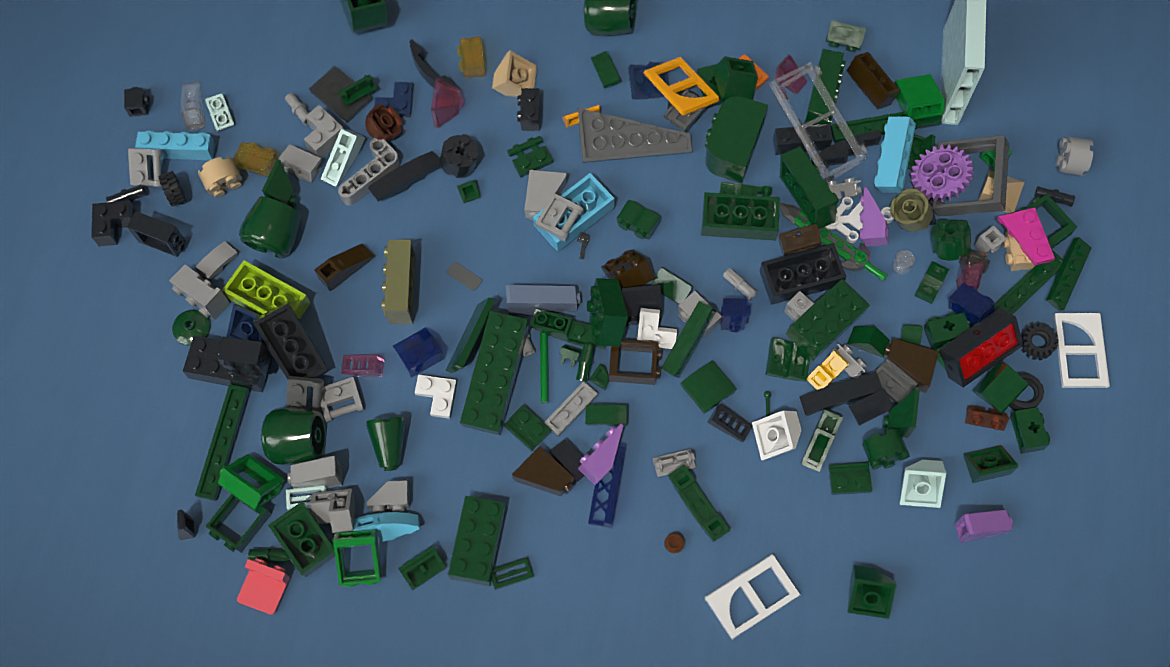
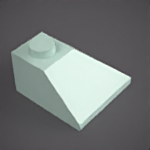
(923, 484)

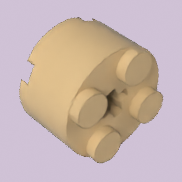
(220, 176)

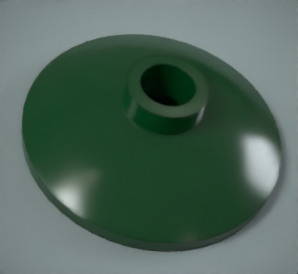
(184, 334)

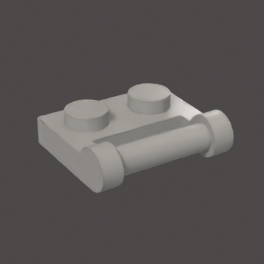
(140, 166)
(554, 213)
(338, 393)

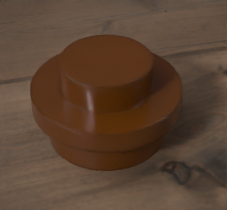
(674, 543)

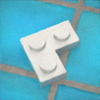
(650, 332)
(442, 392)

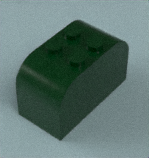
(365, 14)
(734, 137)

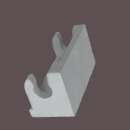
(300, 163)

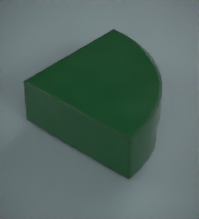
(600, 377)

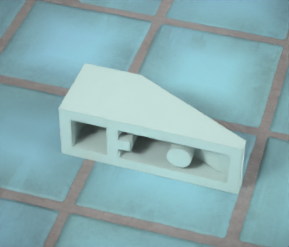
(342, 156)

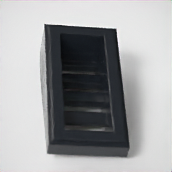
(727, 428)
(185, 525)

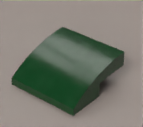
(787, 361)
(708, 387)

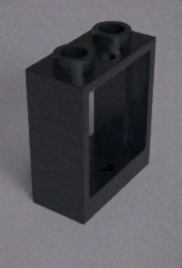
(157, 234)

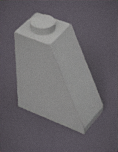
(540, 190)
(316, 473)

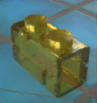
(472, 57)
(255, 159)

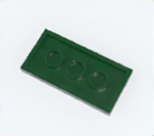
(470, 335)

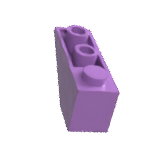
(875, 228)
(602, 459)

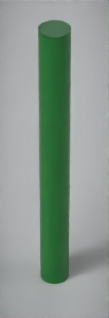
(544, 367)

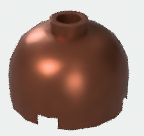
(383, 123)

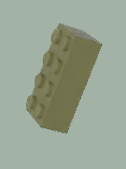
(399, 281)

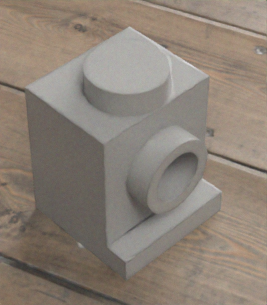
(990, 241)

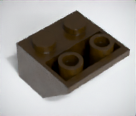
(629, 269)

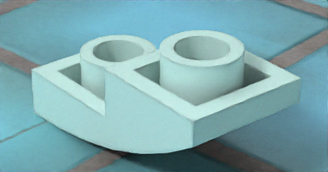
(219, 112)

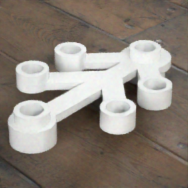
(853, 219)

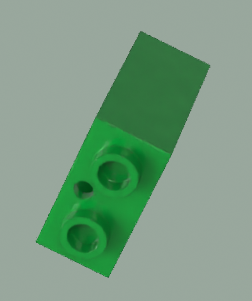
(246, 491)
(357, 538)

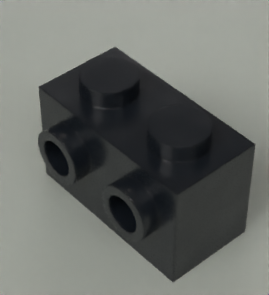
(530, 109)

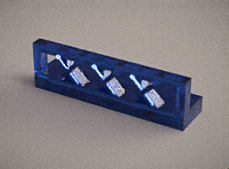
(613, 492)

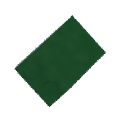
(303, 539)

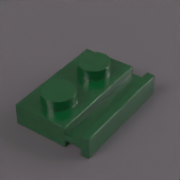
(527, 428)
(850, 478)

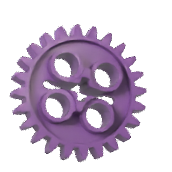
(942, 173)

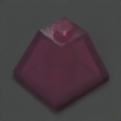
(445, 102)

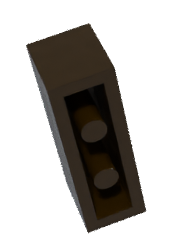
(873, 80)

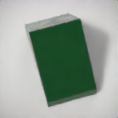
(868, 339)

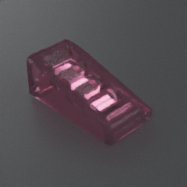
(971, 275)
(375, 365)

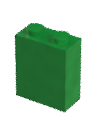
(920, 97)

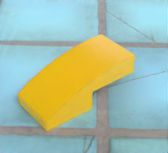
(828, 371)

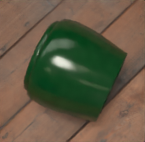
(610, 16)
(270, 227)
(293, 435)

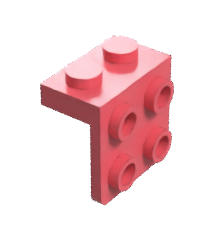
(263, 586)

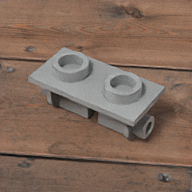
(849, 187)
(856, 366)
(668, 463)

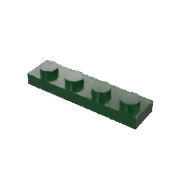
(1068, 274)

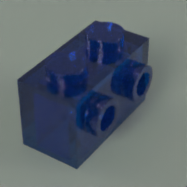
(972, 303)
(734, 314)

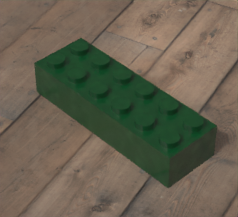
(494, 373)

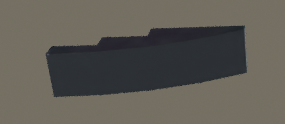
(839, 152)
(404, 176)
(840, 393)

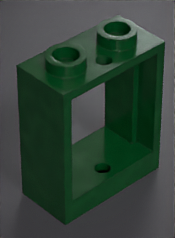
(1059, 216)
(224, 512)

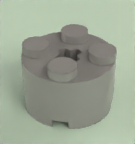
(1074, 155)

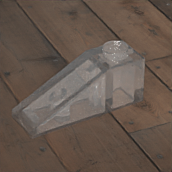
(192, 106)

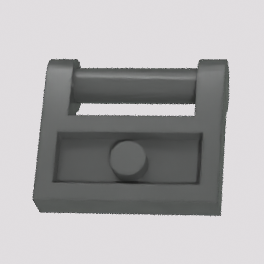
(297, 392)

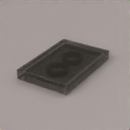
(326, 91)

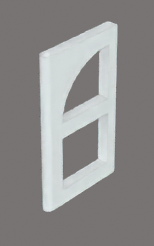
(1092, 325)
(720, 598)

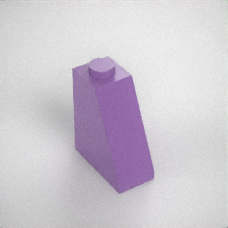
(983, 525)

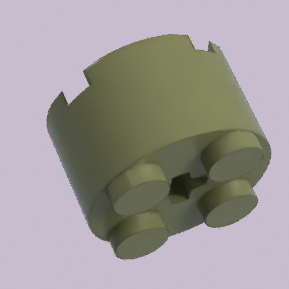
(912, 210)

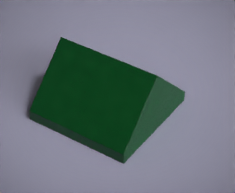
(1000, 387)
(989, 463)

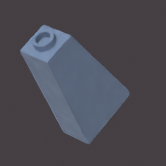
(524, 299)

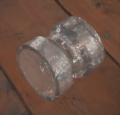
(901, 266)

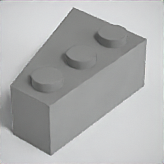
(199, 292)

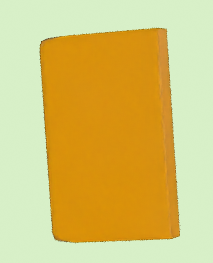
(572, 118)

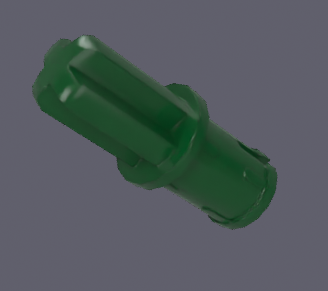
(585, 362)
(268, 555)

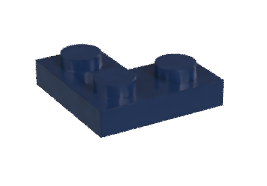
(401, 99)

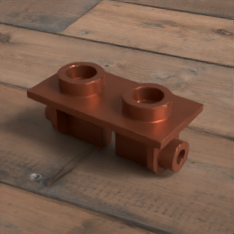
(993, 419)

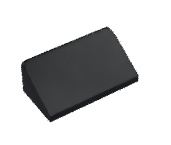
(871, 407)

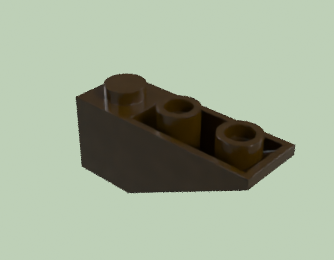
(342, 266)

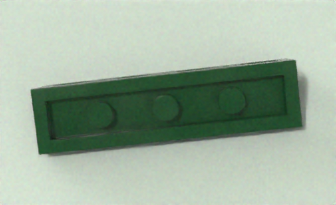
(688, 339)

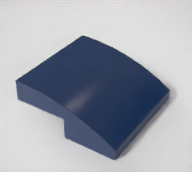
(640, 85)

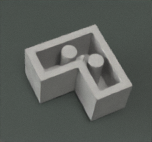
(325, 132)
(334, 508)

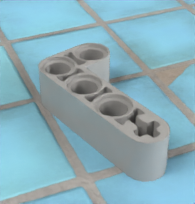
(366, 173)

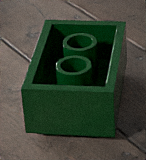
(607, 312)

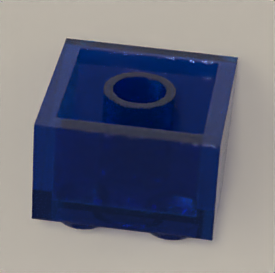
(419, 352)

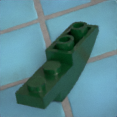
(563, 328)

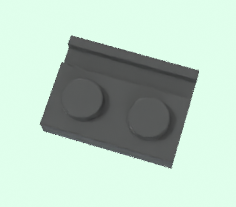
(685, 121)
(895, 381)

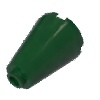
(387, 440)

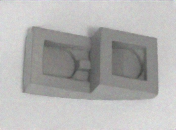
(214, 261)

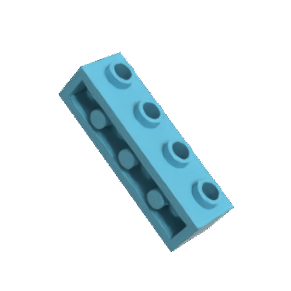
(178, 145)
(895, 154)

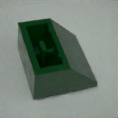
(735, 77)

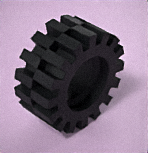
(172, 188)
(1046, 334)

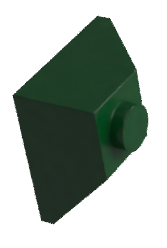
(279, 186)
(903, 415)
(870, 592)

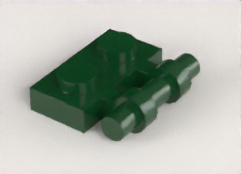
(534, 160)

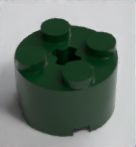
(951, 239)
(885, 449)

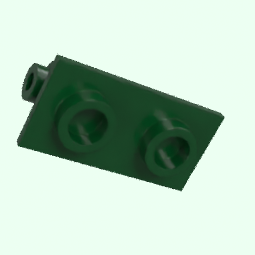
(357, 90)

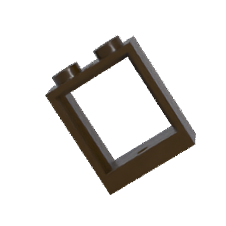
(792, 243)
(635, 346)

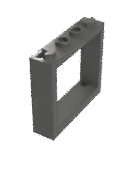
(974, 145)

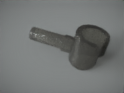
(584, 239)

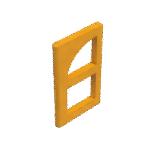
(682, 104)

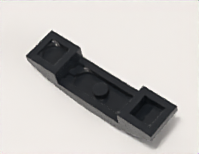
(423, 69)

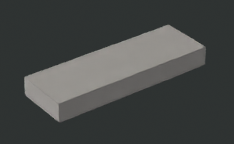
(571, 408)

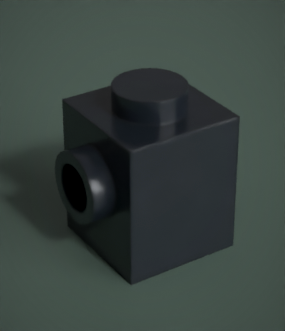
(136, 101)

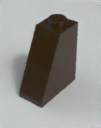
(914, 361)
(544, 474)

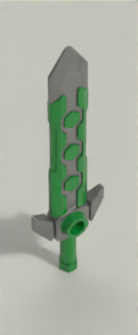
(854, 258)

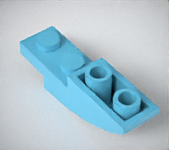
(388, 524)

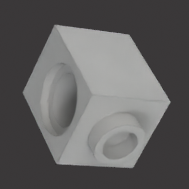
(798, 306)

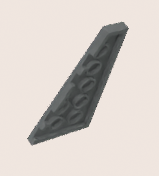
(618, 138)

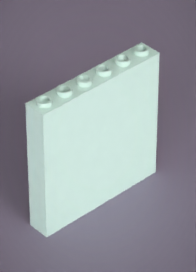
(962, 56)

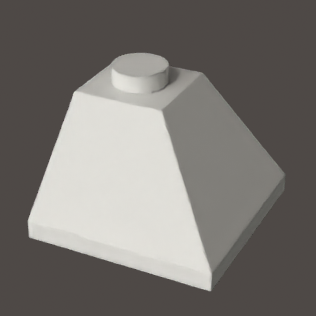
(777, 433)

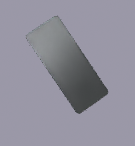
(464, 276)

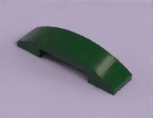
(697, 503)

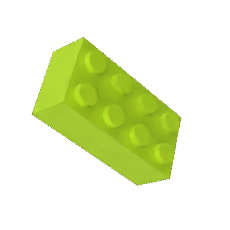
(262, 292)

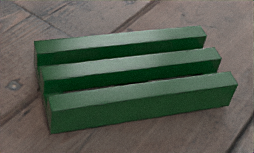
(512, 581)

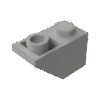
(391, 495)

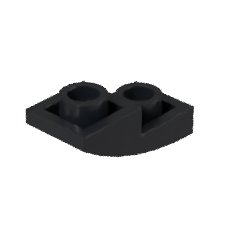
(568, 458)

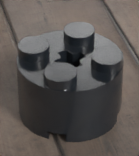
(459, 156)

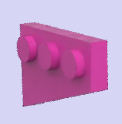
(1030, 235)

